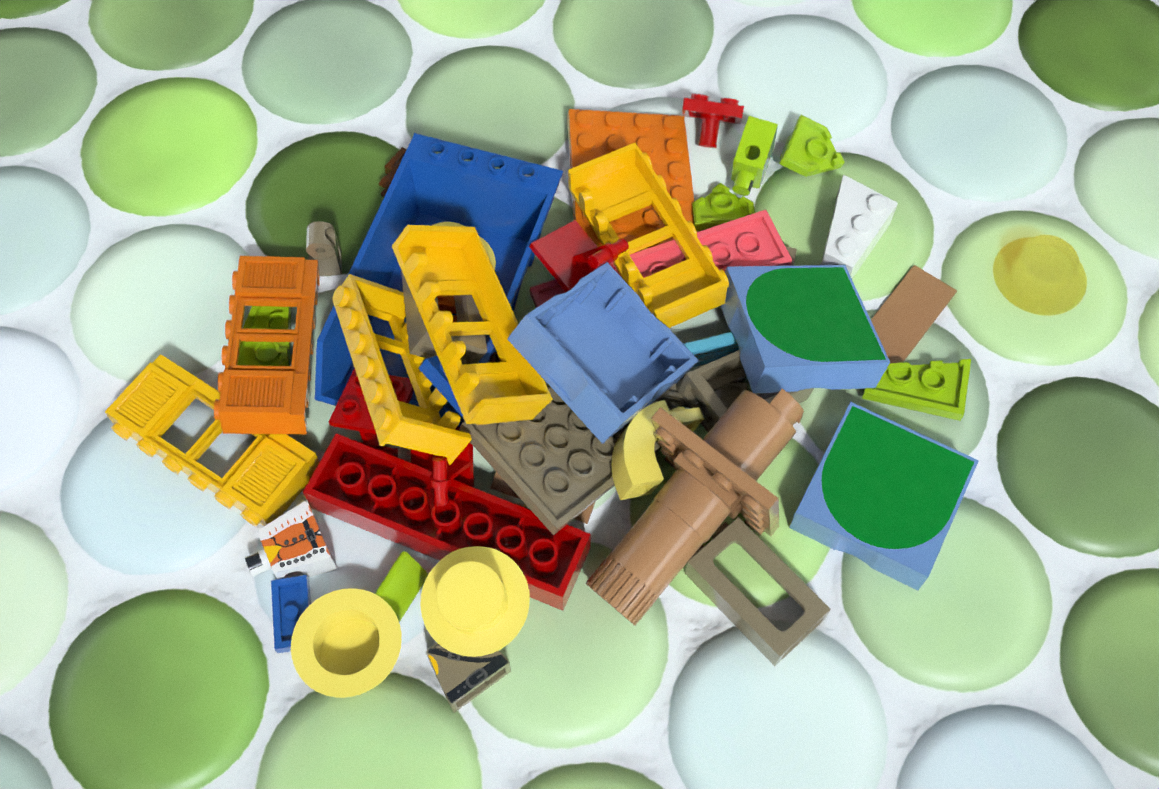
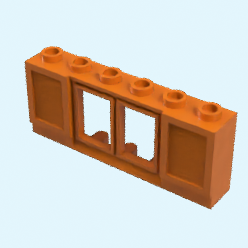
(268, 396)

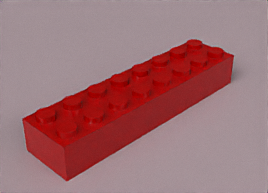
(398, 504)

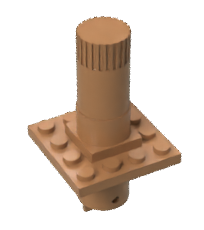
(711, 482)

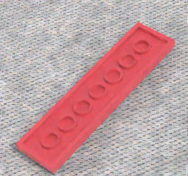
(739, 242)

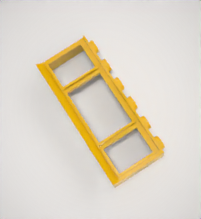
(393, 420)

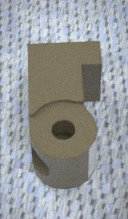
(324, 246)

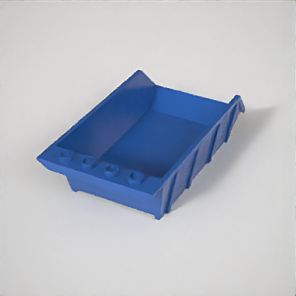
(432, 190)

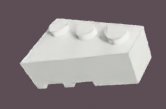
(856, 224)

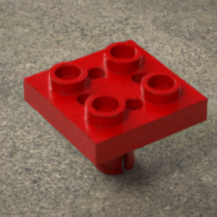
(712, 114)

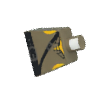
(466, 676)

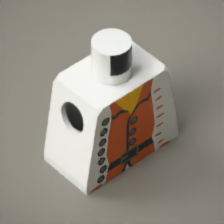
(292, 546)

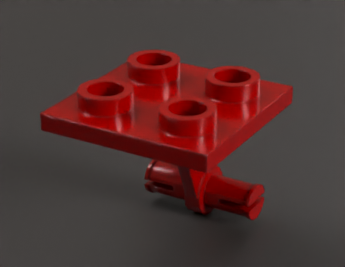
(572, 254)
(353, 412)
(443, 473)

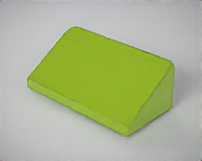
(402, 584)

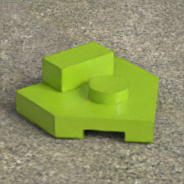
(810, 149)
(719, 208)

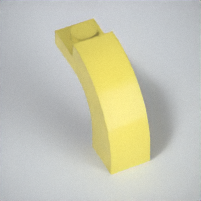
(633, 457)

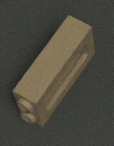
(419, 339)
(700, 387)
(738, 609)

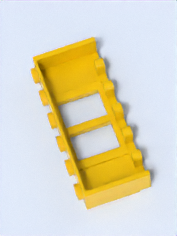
(626, 183)
(455, 263)
(260, 481)

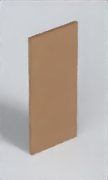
(910, 312)

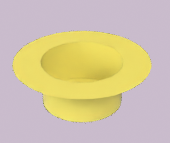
(475, 601)
(346, 643)

